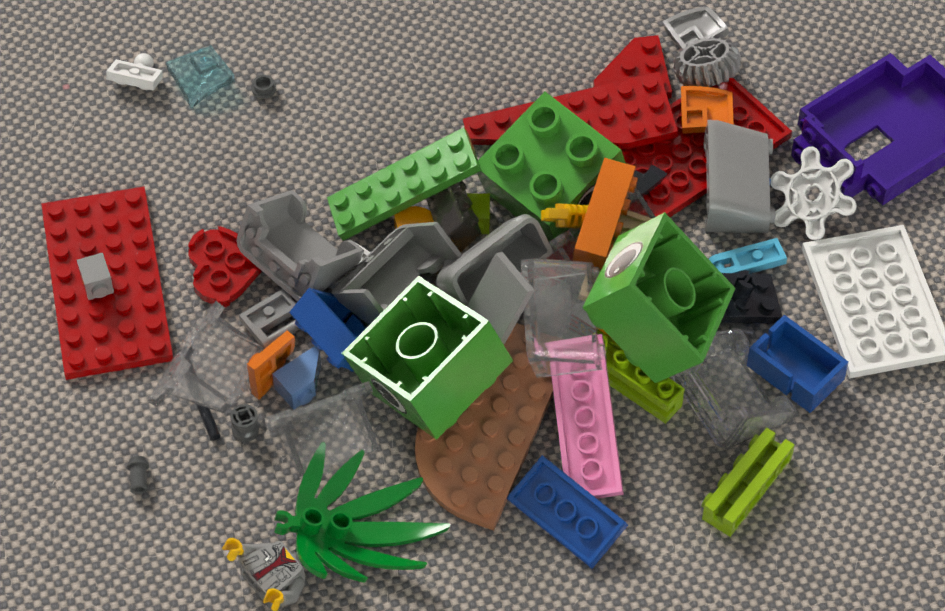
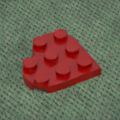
(220, 267)

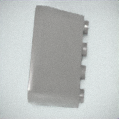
(516, 238)

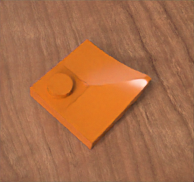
(704, 104)
(267, 362)

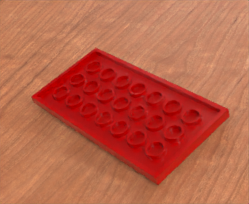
(685, 157)
(124, 326)

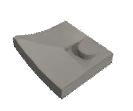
(695, 25)

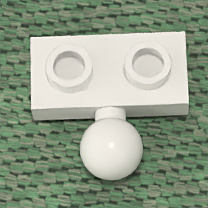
(135, 74)

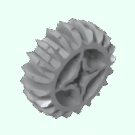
(707, 62)

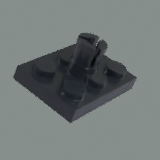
(752, 300)

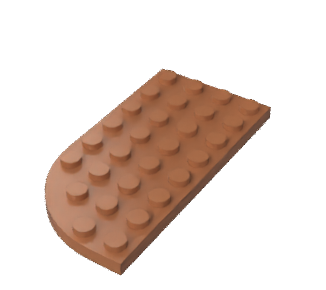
(481, 455)

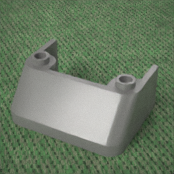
(393, 267)

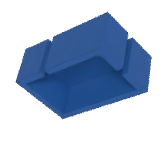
(323, 320)
(797, 363)

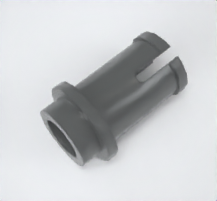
(138, 474)

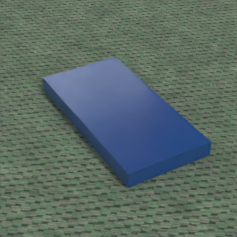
(567, 511)

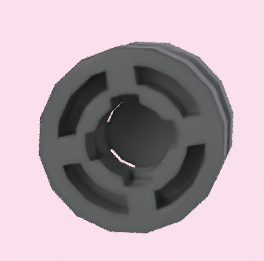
(244, 423)

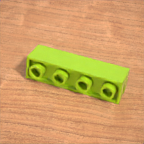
(658, 398)
(747, 482)

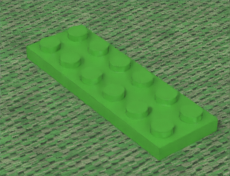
(403, 184)

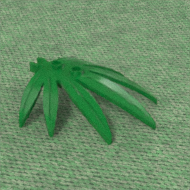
(334, 529)

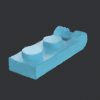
(751, 257)

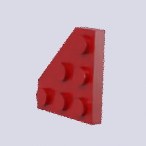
(637, 59)

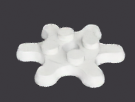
(797, 190)

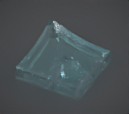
(200, 74)

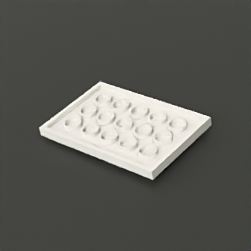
(876, 300)

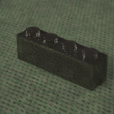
(455, 214)

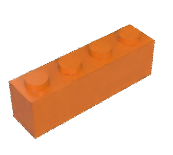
(605, 211)

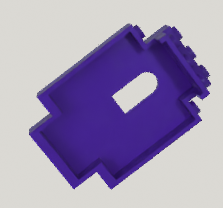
(897, 101)

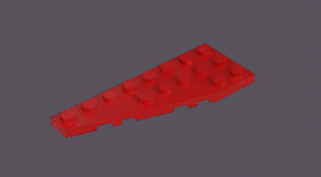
(623, 111)

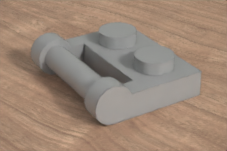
(268, 315)

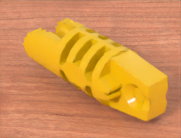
(565, 215)

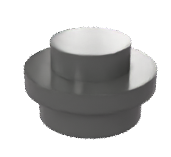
(263, 86)

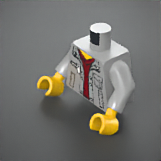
(269, 570)

